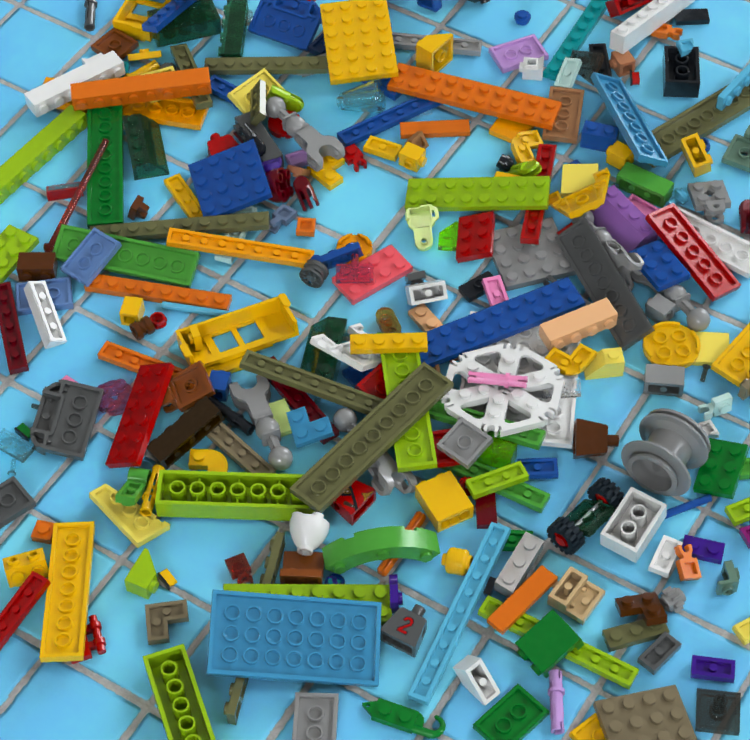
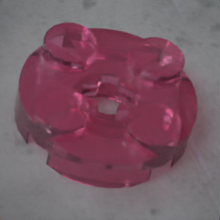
(115, 388)

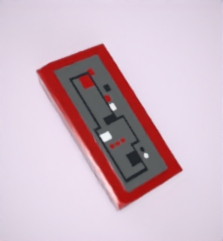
(61, 191)

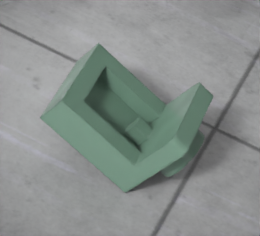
(731, 579)

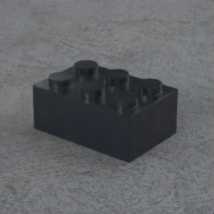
(680, 73)

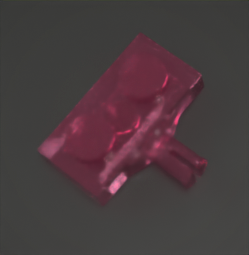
(354, 272)

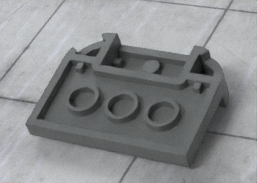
(66, 419)

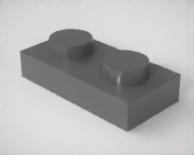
(659, 652)

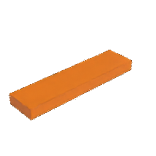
(438, 128)
(522, 599)

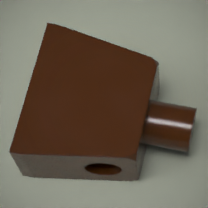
(591, 439)

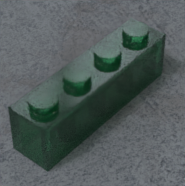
(234, 28)

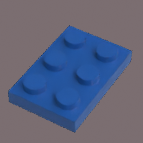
(661, 265)

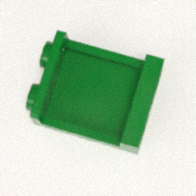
(547, 643)

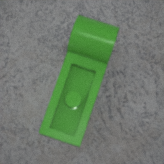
(134, 487)

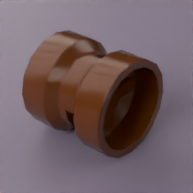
(141, 328)

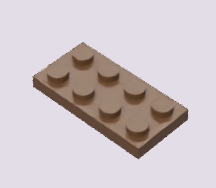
(568, 119)

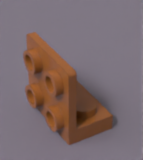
(301, 568)

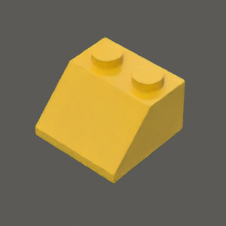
(434, 51)

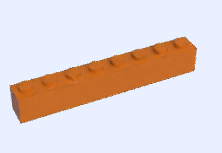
(140, 88)

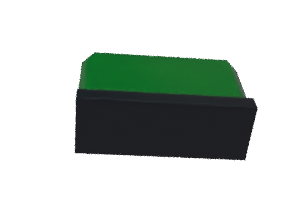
(23, 431)

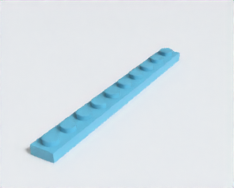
(459, 614)

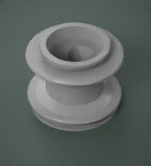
(668, 449)

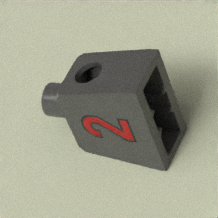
(405, 630)

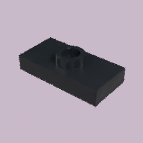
(474, 289)

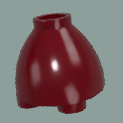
(280, 184)

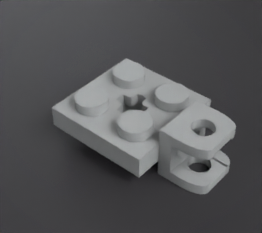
(711, 205)

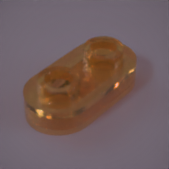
(391, 323)

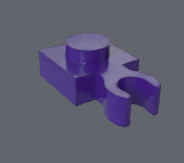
(395, 596)

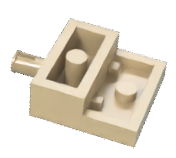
(575, 595)

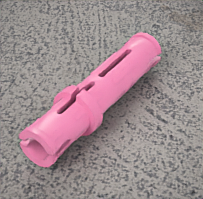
(498, 379)

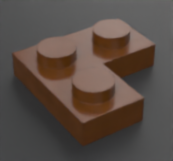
(645, 604)

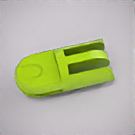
(292, 101)
(529, 168)

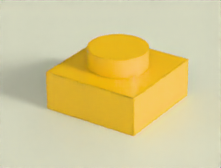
(194, 337)

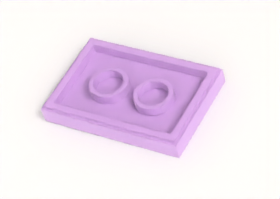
(511, 53)

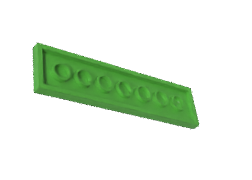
(137, 257)

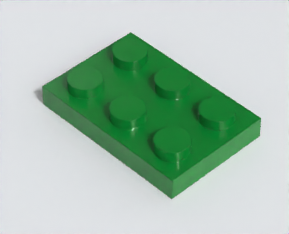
(722, 469)

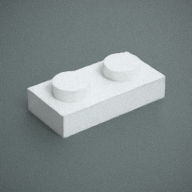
(664, 556)

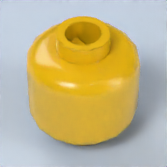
(457, 561)

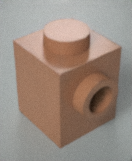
(622, 63)

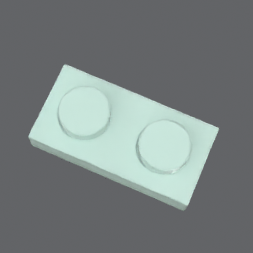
(568, 72)

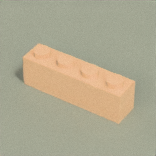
(578, 324)

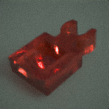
(239, 568)

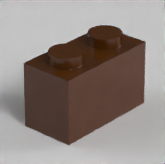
(36, 266)

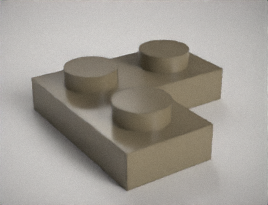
(160, 615)

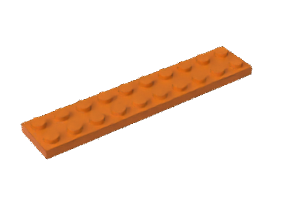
(475, 96)

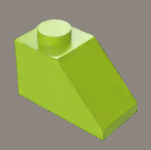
(142, 577)

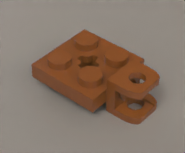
(178, 391)

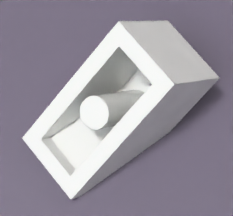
(477, 679)

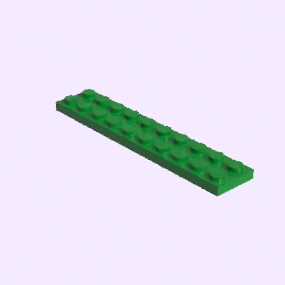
(106, 184)

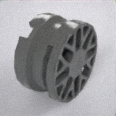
(314, 272)

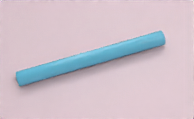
(193, 309)

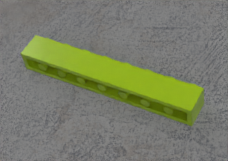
(40, 150)

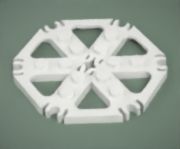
(500, 400)

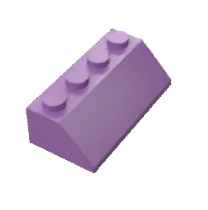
(623, 221)

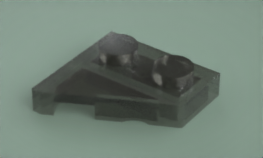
(590, 63)

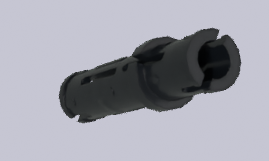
(236, 419)

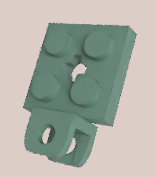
(737, 147)

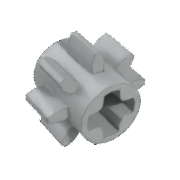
(673, 599)

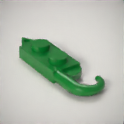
(402, 718)

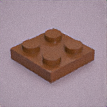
(116, 41)

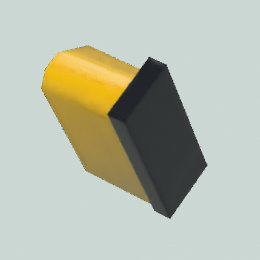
(167, 578)

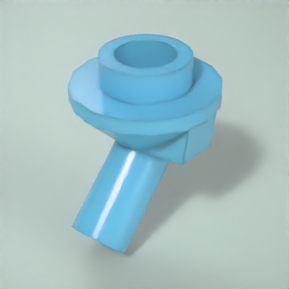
(679, 196)

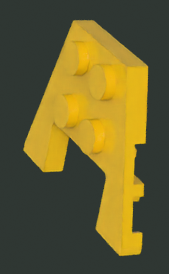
(583, 200)

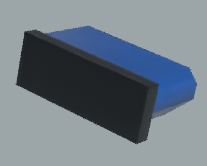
(489, 587)

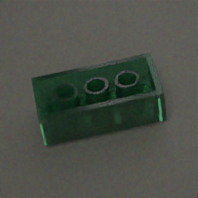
(193, 23)

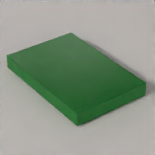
(511, 716)

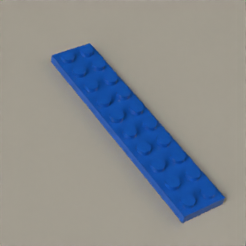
(501, 321)

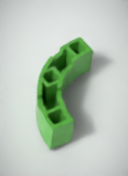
(380, 544)

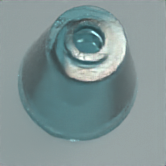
(363, 98)

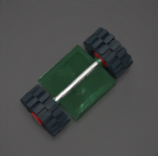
(586, 517)

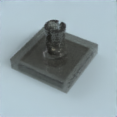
(717, 712)

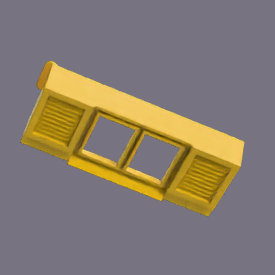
(132, 23)
(271, 317)

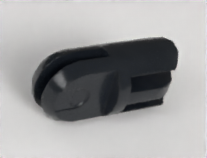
(259, 143)

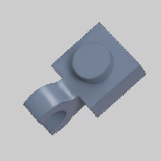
(282, 215)

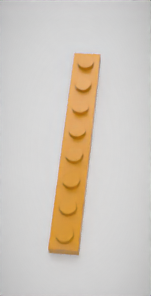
(238, 247)

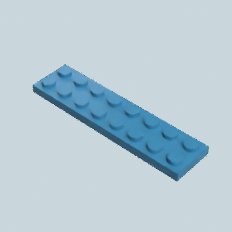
(629, 120)

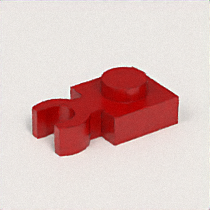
(354, 156)

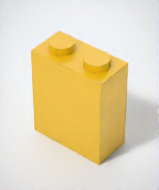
(444, 501)

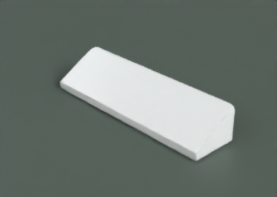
(44, 314)

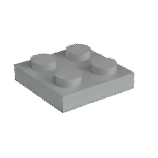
(464, 443)

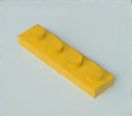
(388, 343)

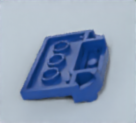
(287, 22)

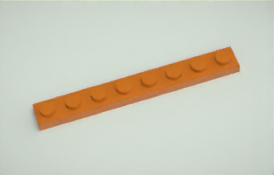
(158, 292)

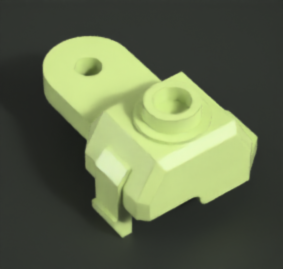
(421, 222)

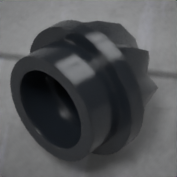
(505, 163)

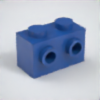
(598, 136)

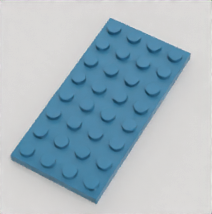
(294, 638)

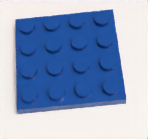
(230, 180)

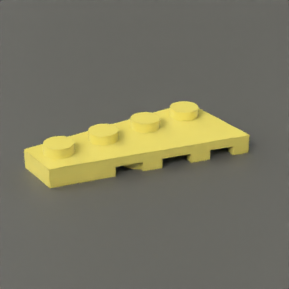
(128, 518)

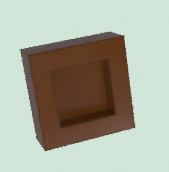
(138, 208)

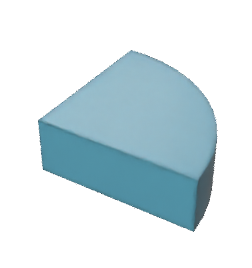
(684, 46)

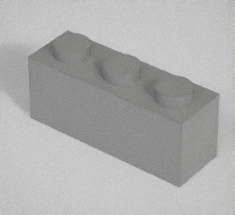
(518, 564)

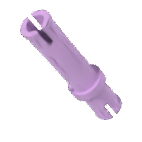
(556, 695)

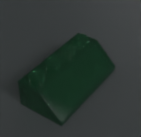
(145, 147)
(318, 361)

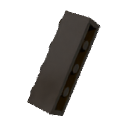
(185, 433)

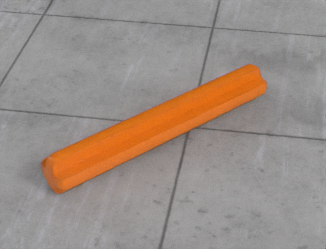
(386, 565)

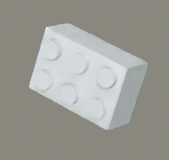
(633, 524)

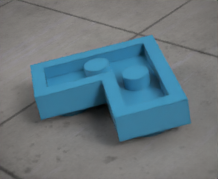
(308, 432)

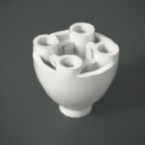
(308, 531)

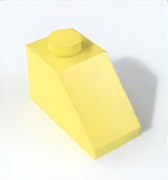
(606, 364)

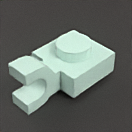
(718, 406)

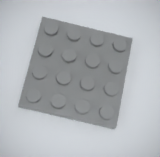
(529, 264)

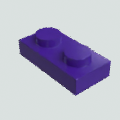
(705, 549)
(712, 669)

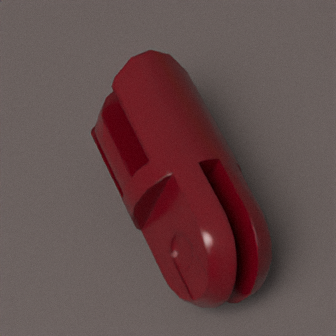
(304, 191)
(744, 216)

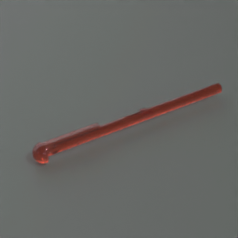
(48, 247)

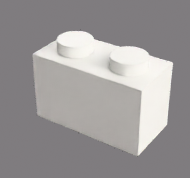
(426, 292)

